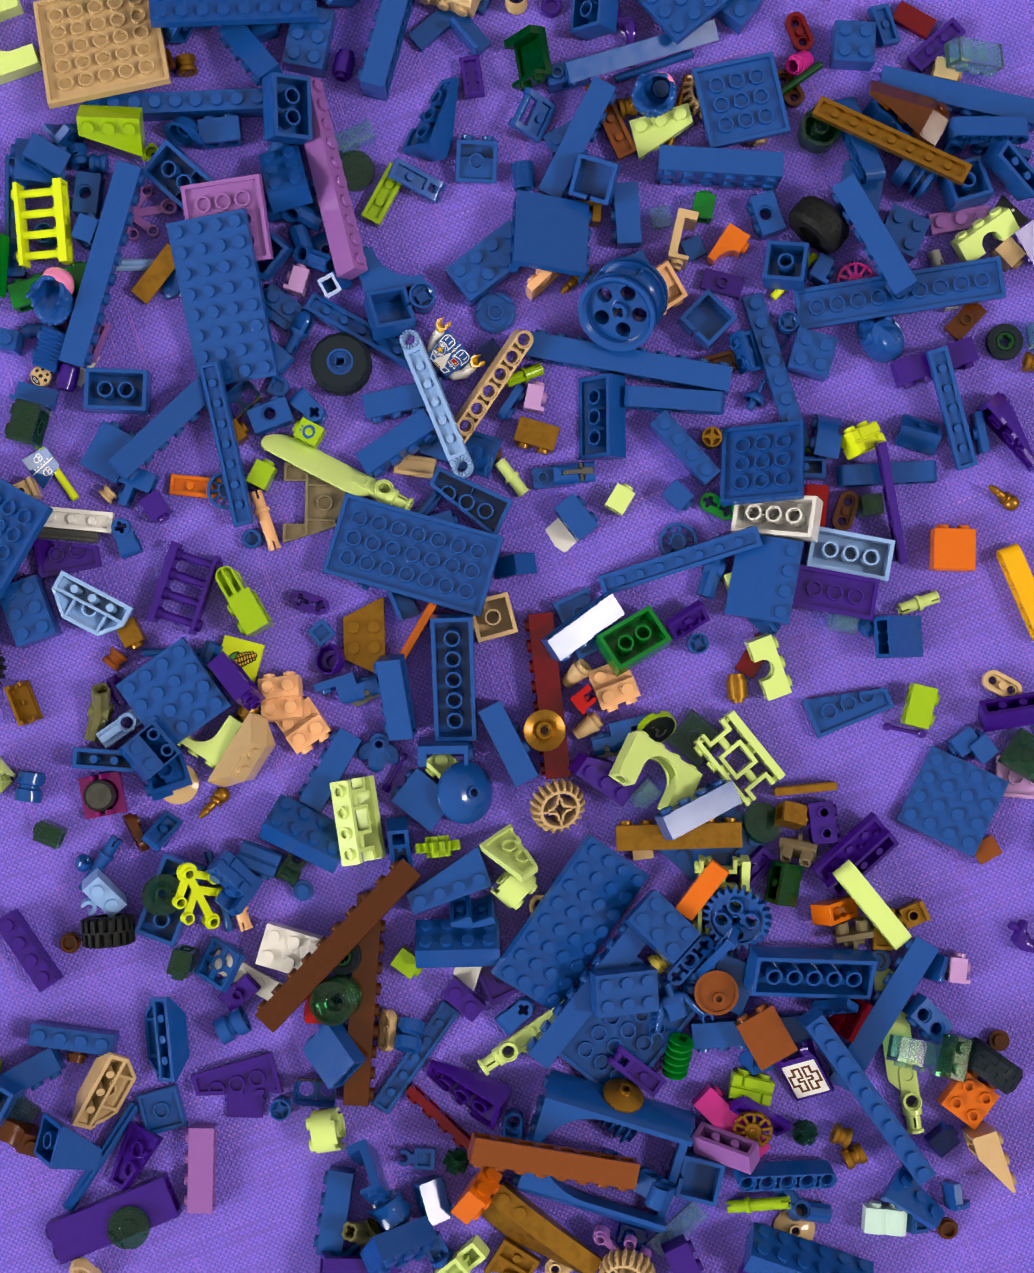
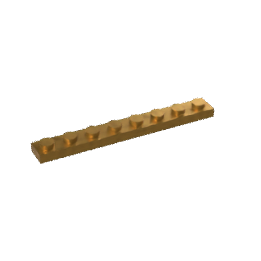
(891, 140)

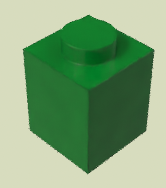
(704, 204)

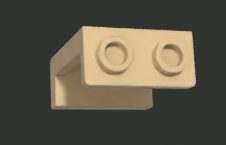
(684, 220)

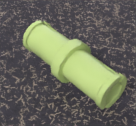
(511, 477)
(918, 603)

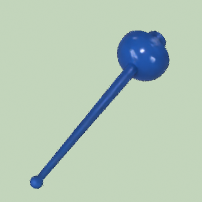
(754, 398)

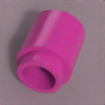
(799, 62)

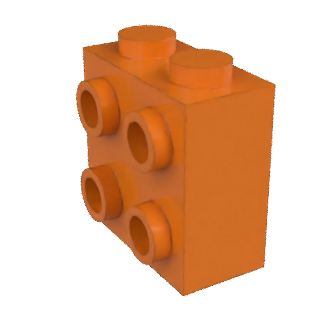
(952, 548)
(970, 1099)
(477, 1195)

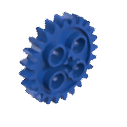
(738, 915)

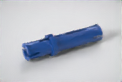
(105, 855)

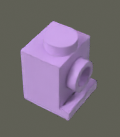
(298, 280)
(535, 397)
(958, 968)

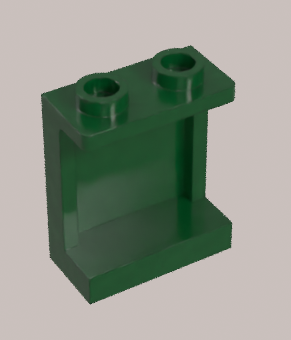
(531, 56)

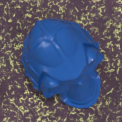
(881, 338)

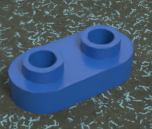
(515, 396)

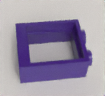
(236, 681)

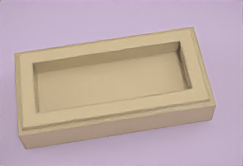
(416, 467)

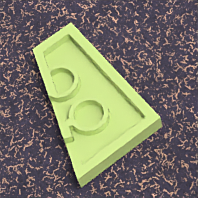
(653, 132)
(509, 853)

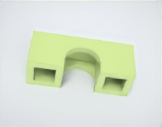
(968, 242)
(776, 682)

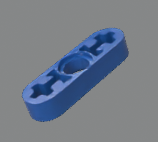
(689, 968)

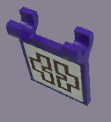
(805, 1073)

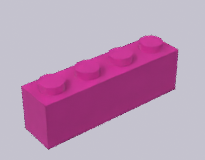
(716, 1110)

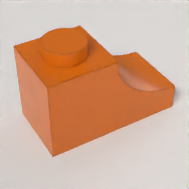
(731, 243)
(833, 911)

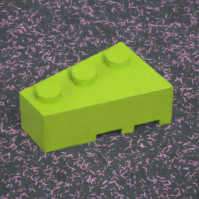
(113, 126)

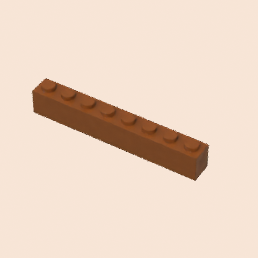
(553, 1161)

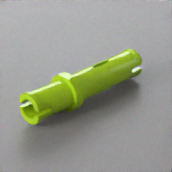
(758, 1204)

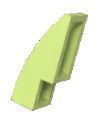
(466, 1257)

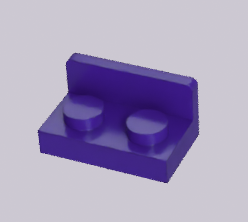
(687, 620)

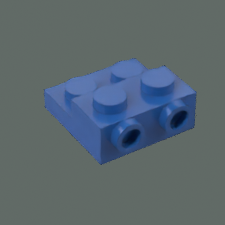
(476, 159)
(169, 778)

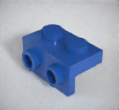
(745, 352)

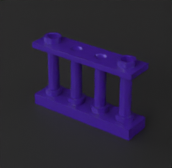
(163, 592)

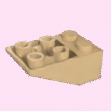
(986, 1146)

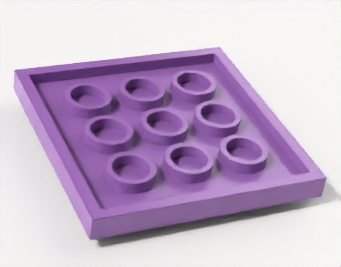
(230, 195)

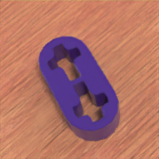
(308, 607)

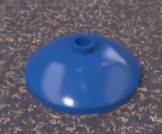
(455, 792)

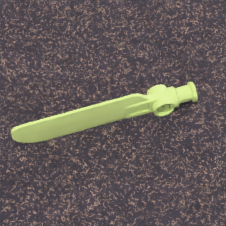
(333, 470)
(517, 1041)
(902, 1078)

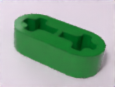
(714, 510)

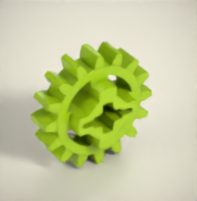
(437, 846)

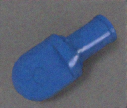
(299, 330)

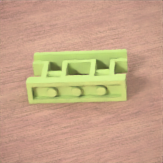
(751, 747)
(369, 836)
(744, 879)

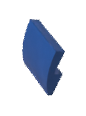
(472, 914)

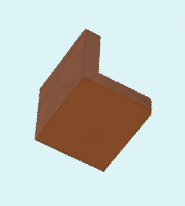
(987, 850)

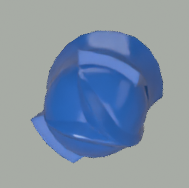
(392, 1212)

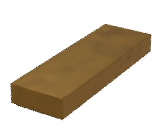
(155, 275)
(804, 788)

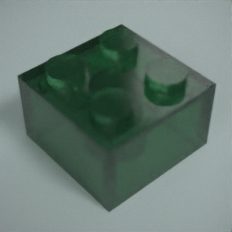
(27, 424)

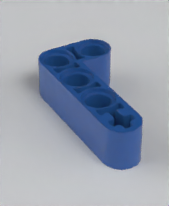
(983, 130)
(654, 1187)

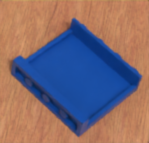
(550, 234)

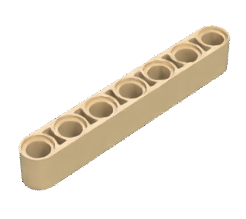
(496, 385)

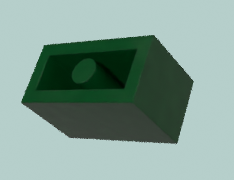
(783, 883)

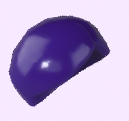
(330, 659)

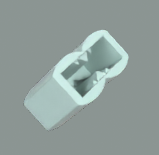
(883, 1219)

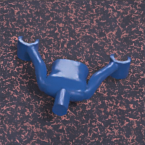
(674, 1006)

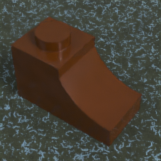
(20, 1135)

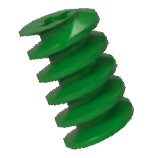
(677, 1055)

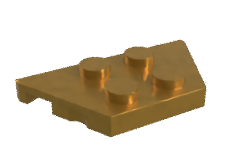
(365, 634)

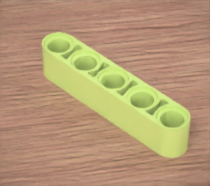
(872, 904)

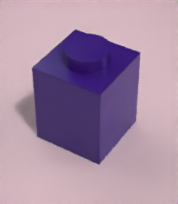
(156, 507)

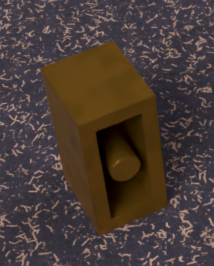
(536, 435)

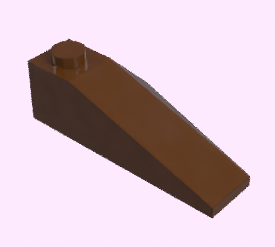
(920, 112)

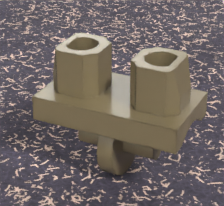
(797, 848)
(853, 935)

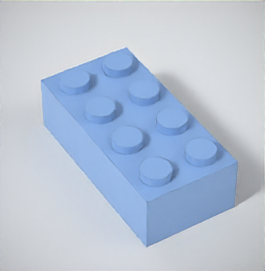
(851, 553)

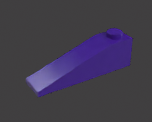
(1004, 423)
(480, 1093)

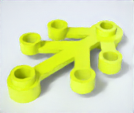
(196, 894)

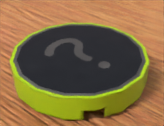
(658, 726)

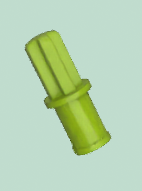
(525, 374)

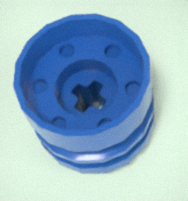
(915, 176)

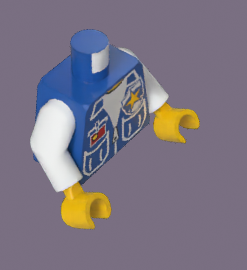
(449, 356)

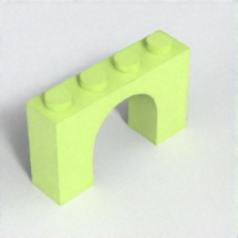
(20, 61)
(214, 748)
(637, 749)

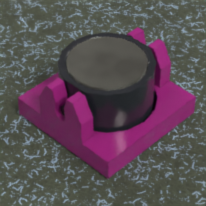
(101, 795)

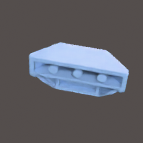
(89, 606)

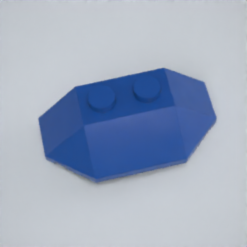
(166, 1038)

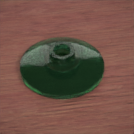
(160, 905)

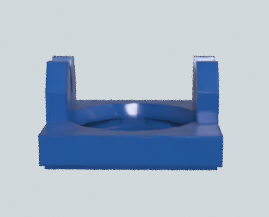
(202, 967)

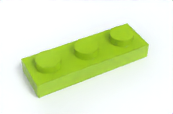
(381, 199)

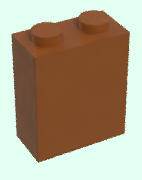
(765, 1035)

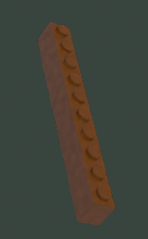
(338, 945)
(362, 1023)

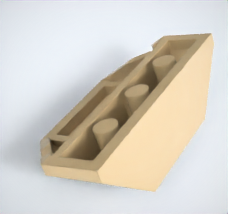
(245, 752)
(103, 1090)

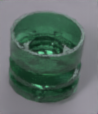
(326, 1005)

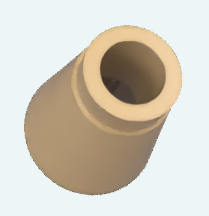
(577, 672)
(589, 724)

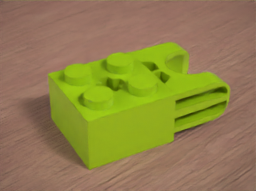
(243, 602)

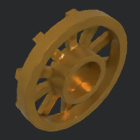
(753, 1128)

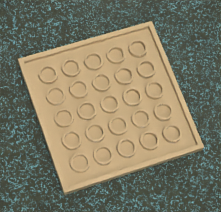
(98, 49)

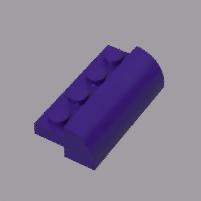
(862, 846)

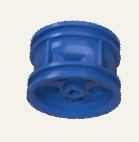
(604, 319)

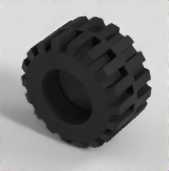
(107, 931)

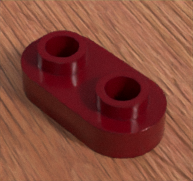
(799, 33)

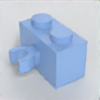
(102, 893)

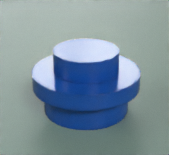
(303, 890)

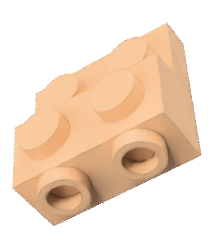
(539, 282)
(675, 289)
(612, 689)
(282, 696)
(305, 731)

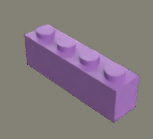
(201, 1168)

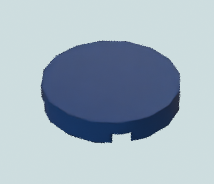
(495, 312)

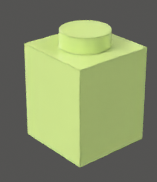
(620, 499)

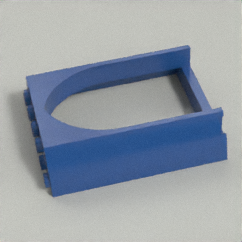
(574, 1099)

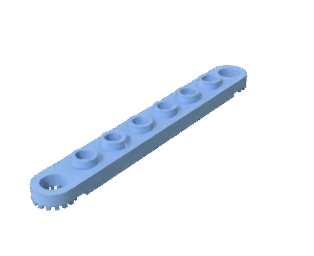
(436, 403)

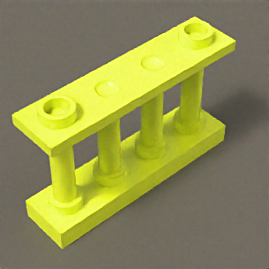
(61, 231)

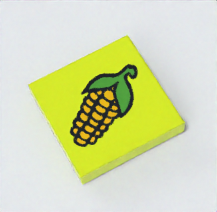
(246, 653)

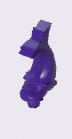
(628, 28)
(1020, 936)

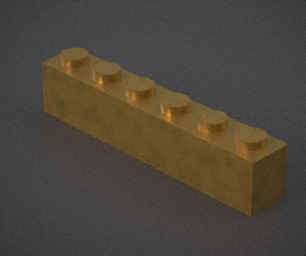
(649, 837)

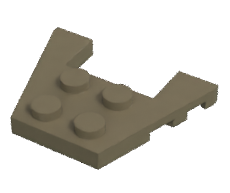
(321, 504)

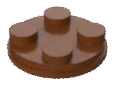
(716, 992)

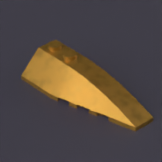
(537, 1231)

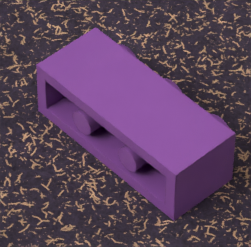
(726, 1148)

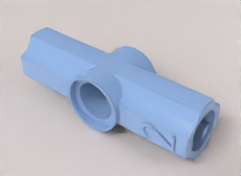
(115, 731)

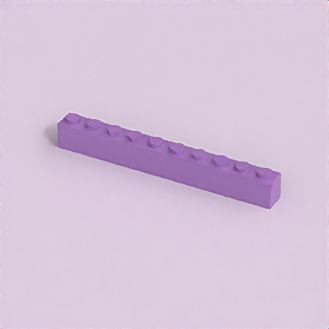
(333, 190)

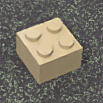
(496, 619)

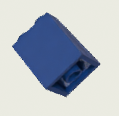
(65, 1147)

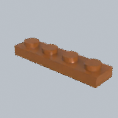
(617, 132)

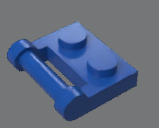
(537, 118)

